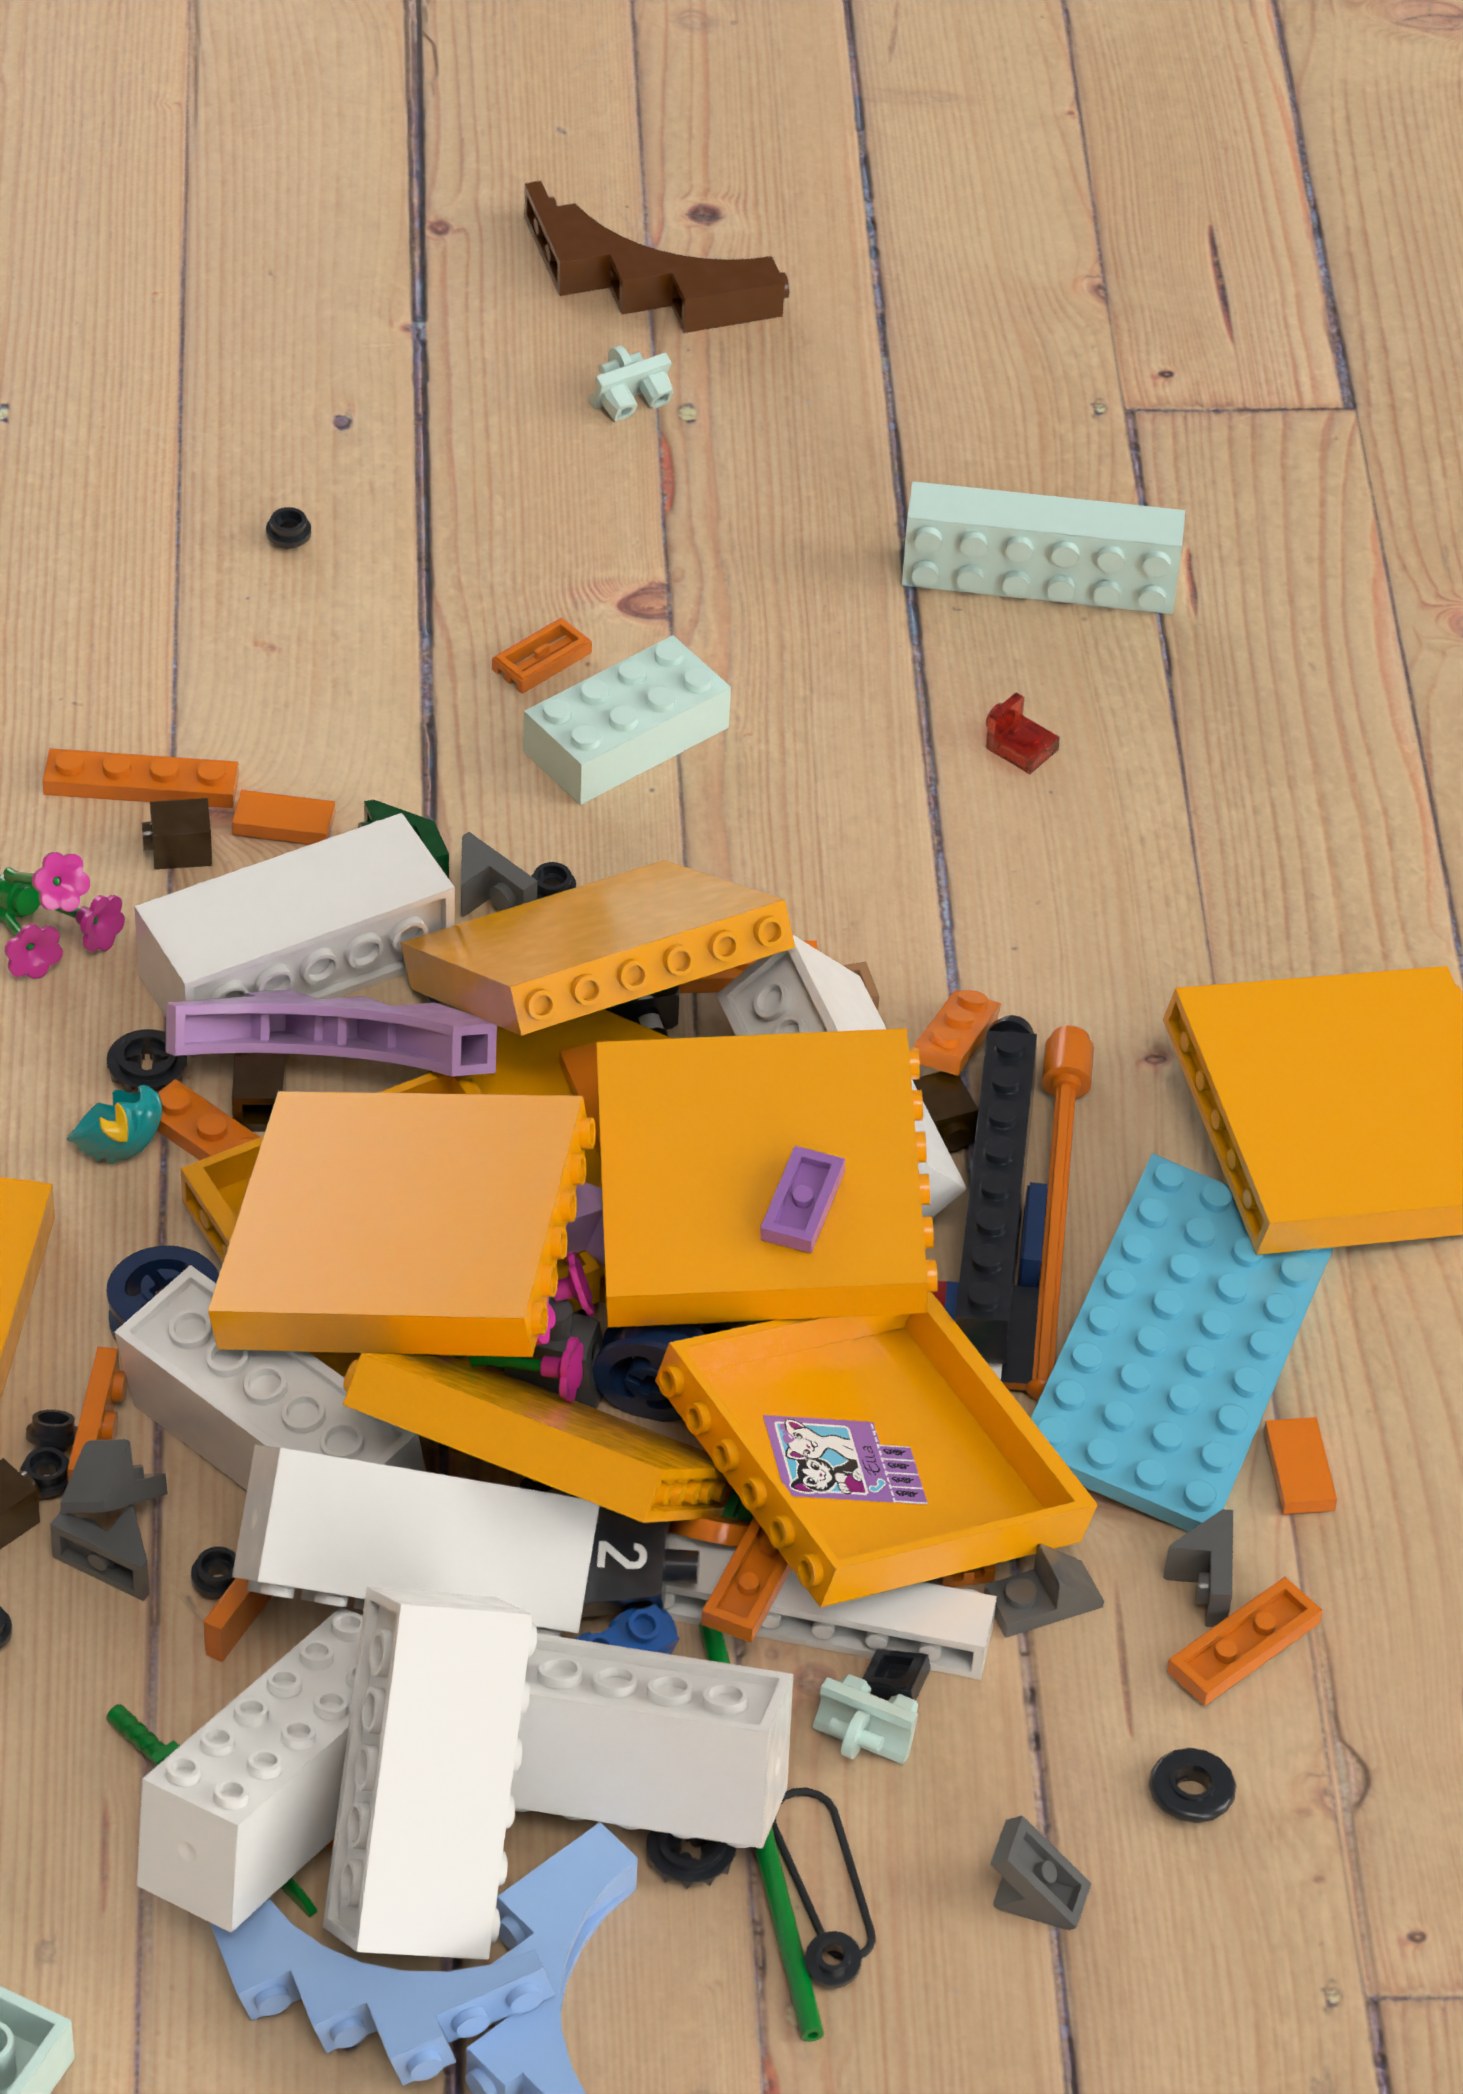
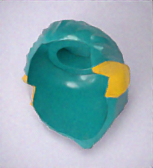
(119, 1129)

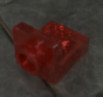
(1018, 737)

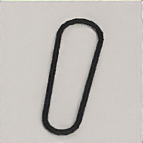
(849, 1863)

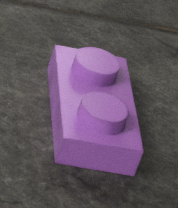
(802, 1199)

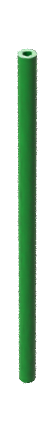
(778, 1898)

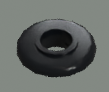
(1194, 1766)

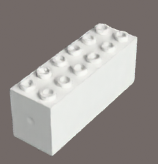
(299, 921)
(813, 993)
(243, 1398)
(364, 1524)
(654, 1741)
(429, 1773)
(254, 1784)

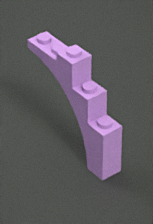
(349, 1027)

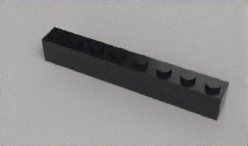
(997, 1193)

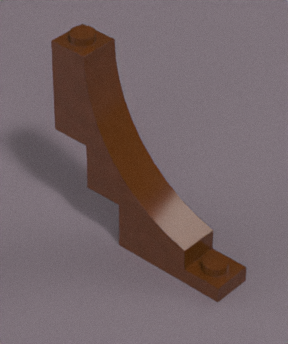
(700, 290)

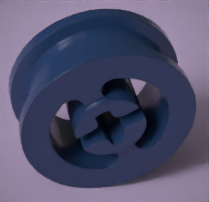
(145, 1273)
(630, 1381)

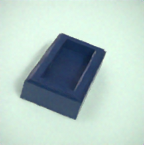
(1032, 1235)

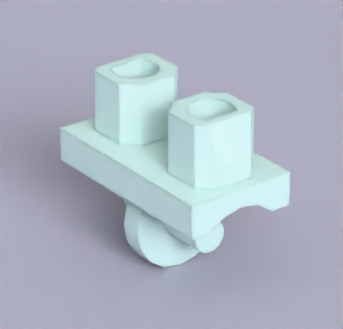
(630, 376)
(865, 1720)

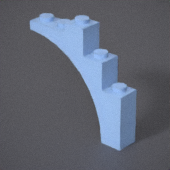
(556, 1914)
(349, 1999)

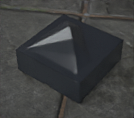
(897, 1673)

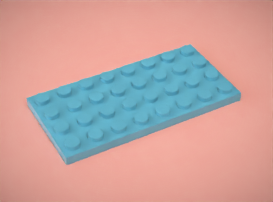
(1175, 1350)

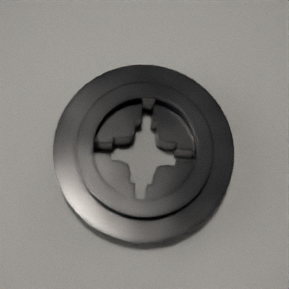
(127, 1056)
(666, 1855)

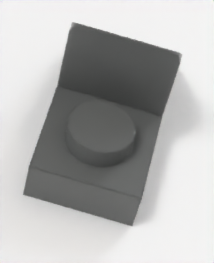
(491, 877)
(108, 1479)
(109, 1556)
(1207, 1560)
(1047, 1594)
(1037, 1877)

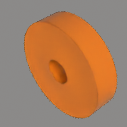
(715, 1530)

